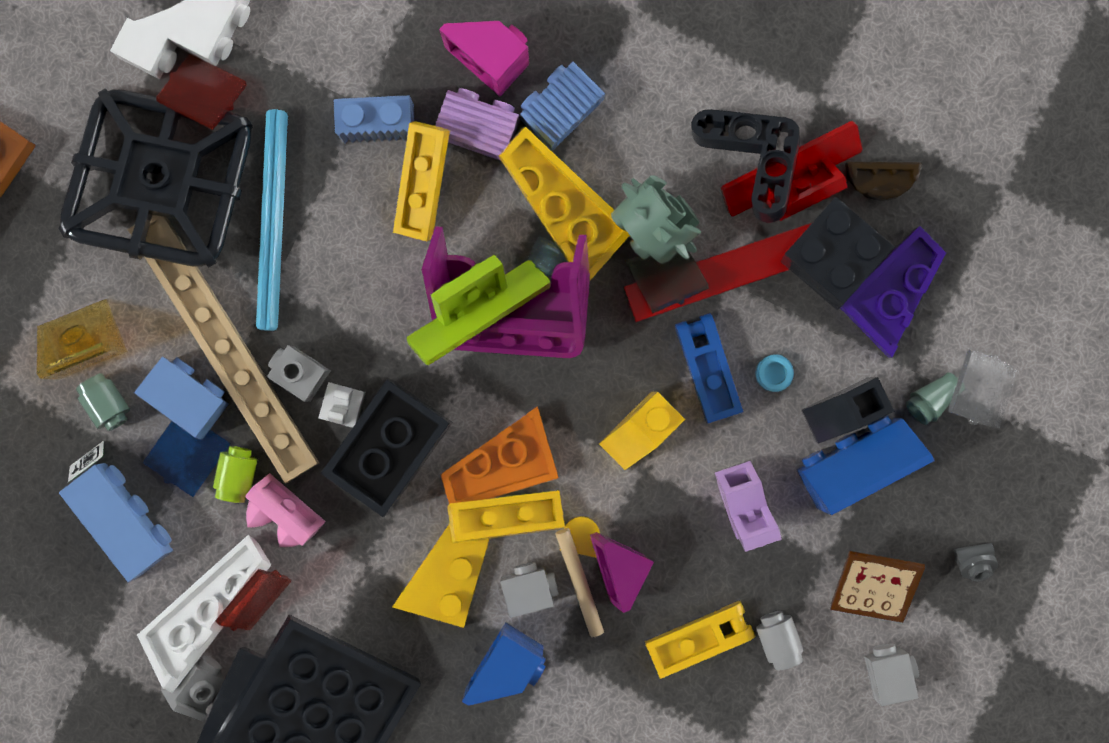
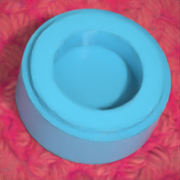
(774, 373)

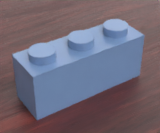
(117, 520)

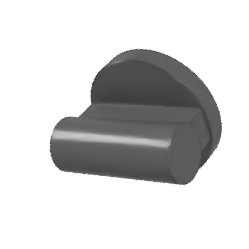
(976, 561)

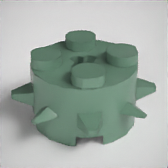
(656, 220)

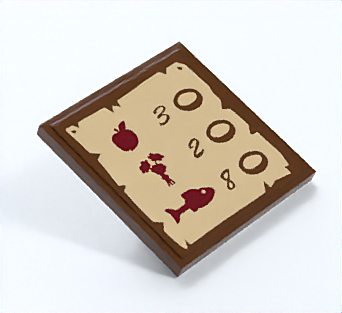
(877, 586)

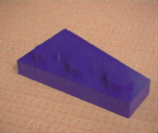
(893, 290)

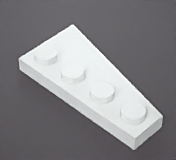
(189, 625)

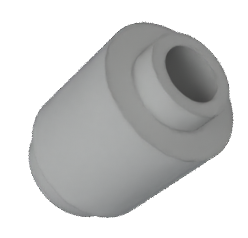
(780, 640)

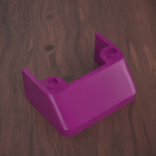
(544, 326)

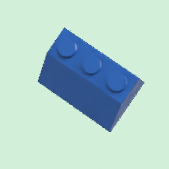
(863, 464)

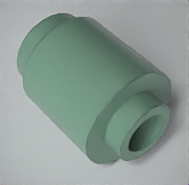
(102, 402)

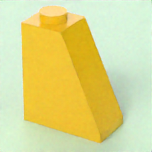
(642, 430)

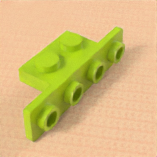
(474, 304)

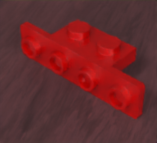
(813, 176)

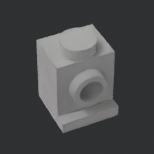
(197, 689)

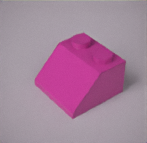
(488, 51)

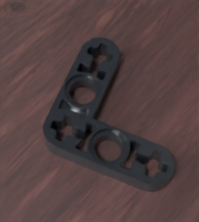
(762, 143)

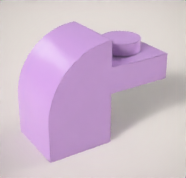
(747, 506)

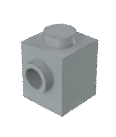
(297, 372)
(528, 589)
(892, 674)

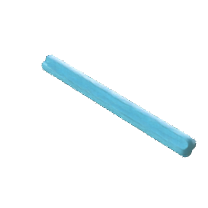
(272, 220)

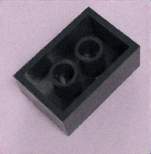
(386, 447)

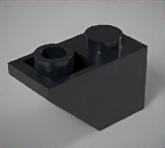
(848, 409)

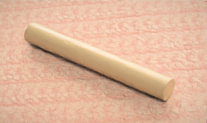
(579, 582)

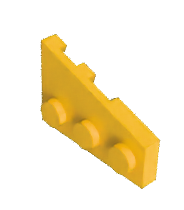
(445, 581)

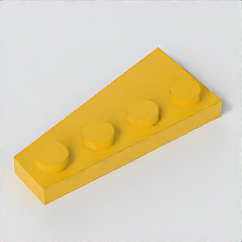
(562, 200)

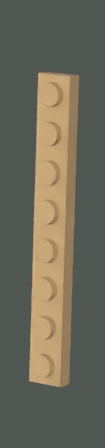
(230, 357)

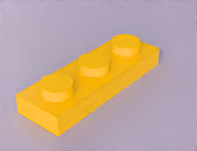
(421, 180)
(505, 516)

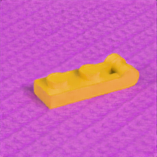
(699, 640)

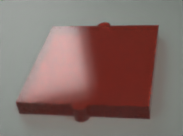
(201, 91)
(253, 600)

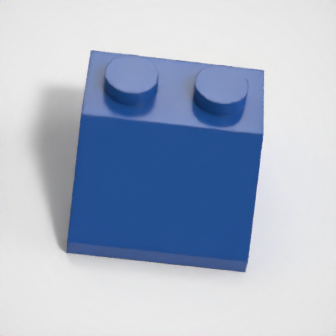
(506, 668)

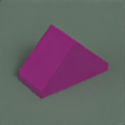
(621, 570)

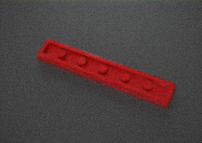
(728, 270)

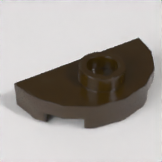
(883, 179)

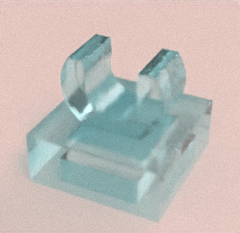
(546, 256)

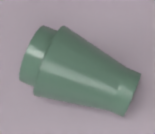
(932, 400)

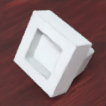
(341, 405)

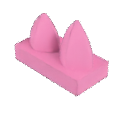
(274, 502)

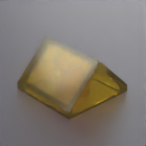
(77, 341)

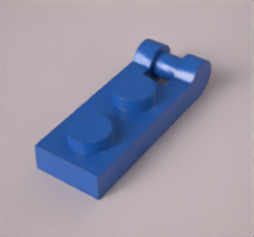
(709, 369)

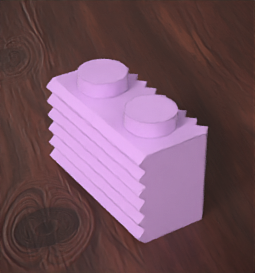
(478, 124)

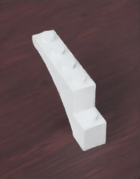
(192, 25)

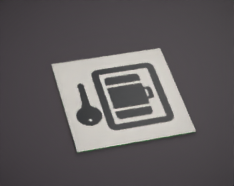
(86, 461)

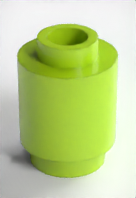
(234, 474)

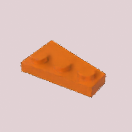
(504, 464)

